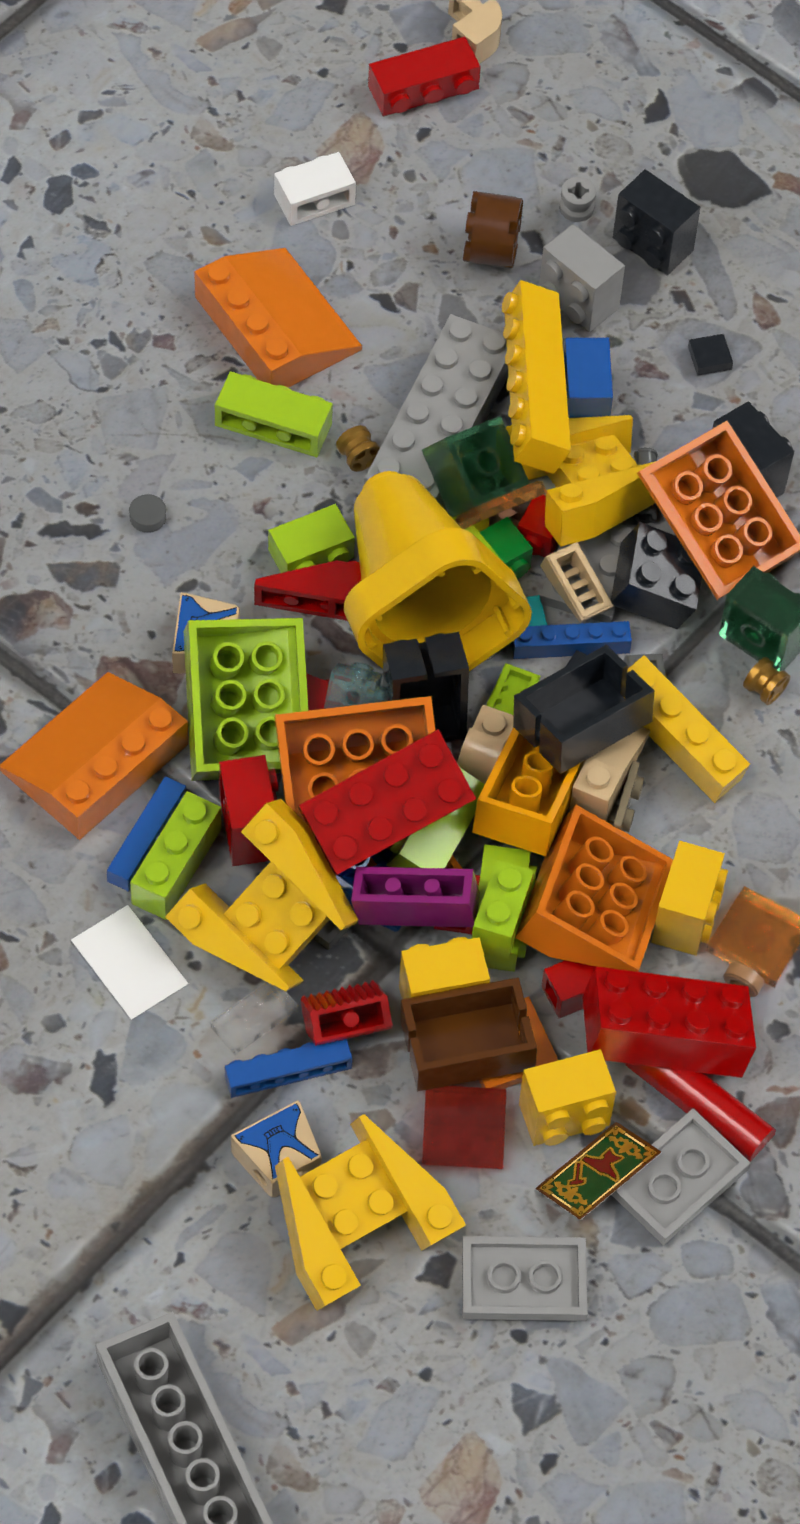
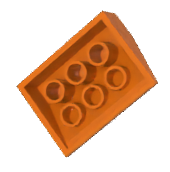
(273, 315)
(721, 509)
(338, 742)
(97, 752)
(595, 895)

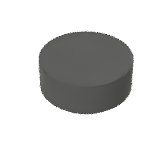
(147, 513)

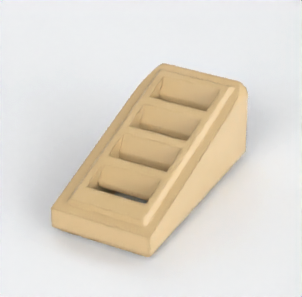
(574, 555)

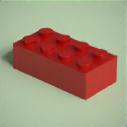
(386, 802)
(669, 1021)

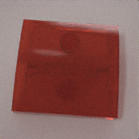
(464, 1127)

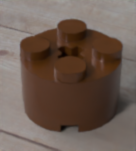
(493, 229)

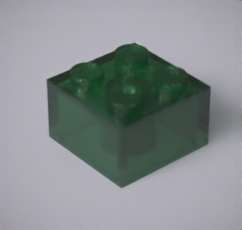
(474, 466)
(763, 618)

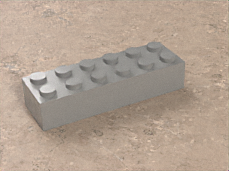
(448, 397)
(178, 1426)

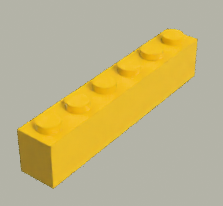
(536, 377)

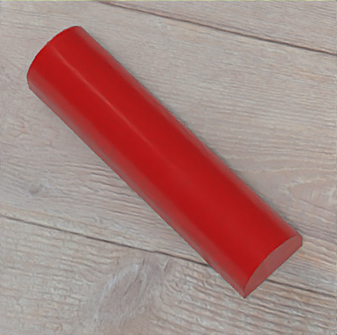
(716, 1105)

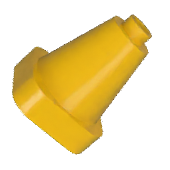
(427, 576)

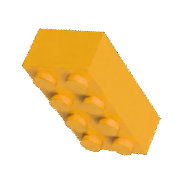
(524, 798)

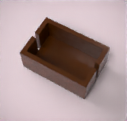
(468, 1034)

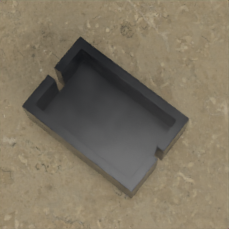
(434, 670)
(583, 708)

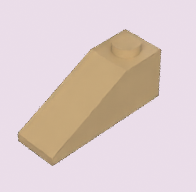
(606, 774)

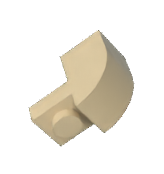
(479, 25)
(485, 742)

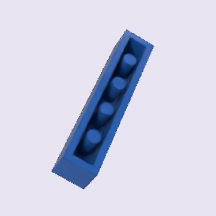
(565, 639)
(145, 833)
(287, 1067)

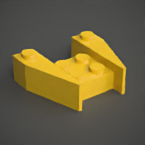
(595, 482)
(279, 907)
(353, 1198)

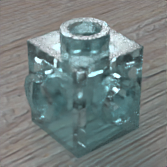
(354, 686)

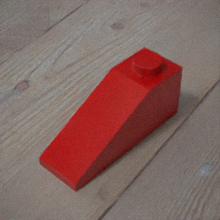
(310, 590)

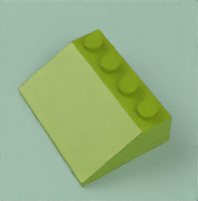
(237, 684)

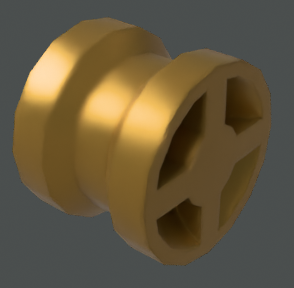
(358, 447)
(766, 680)

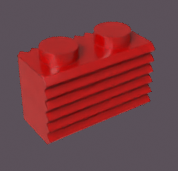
(346, 1013)

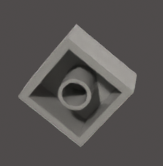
(584, 277)

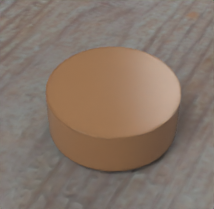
(743, 975)

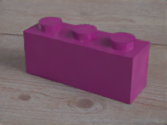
(415, 896)

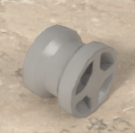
(571, 205)

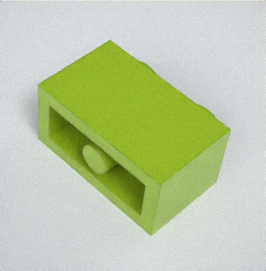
(311, 540)
(503, 908)

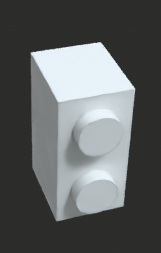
(314, 188)

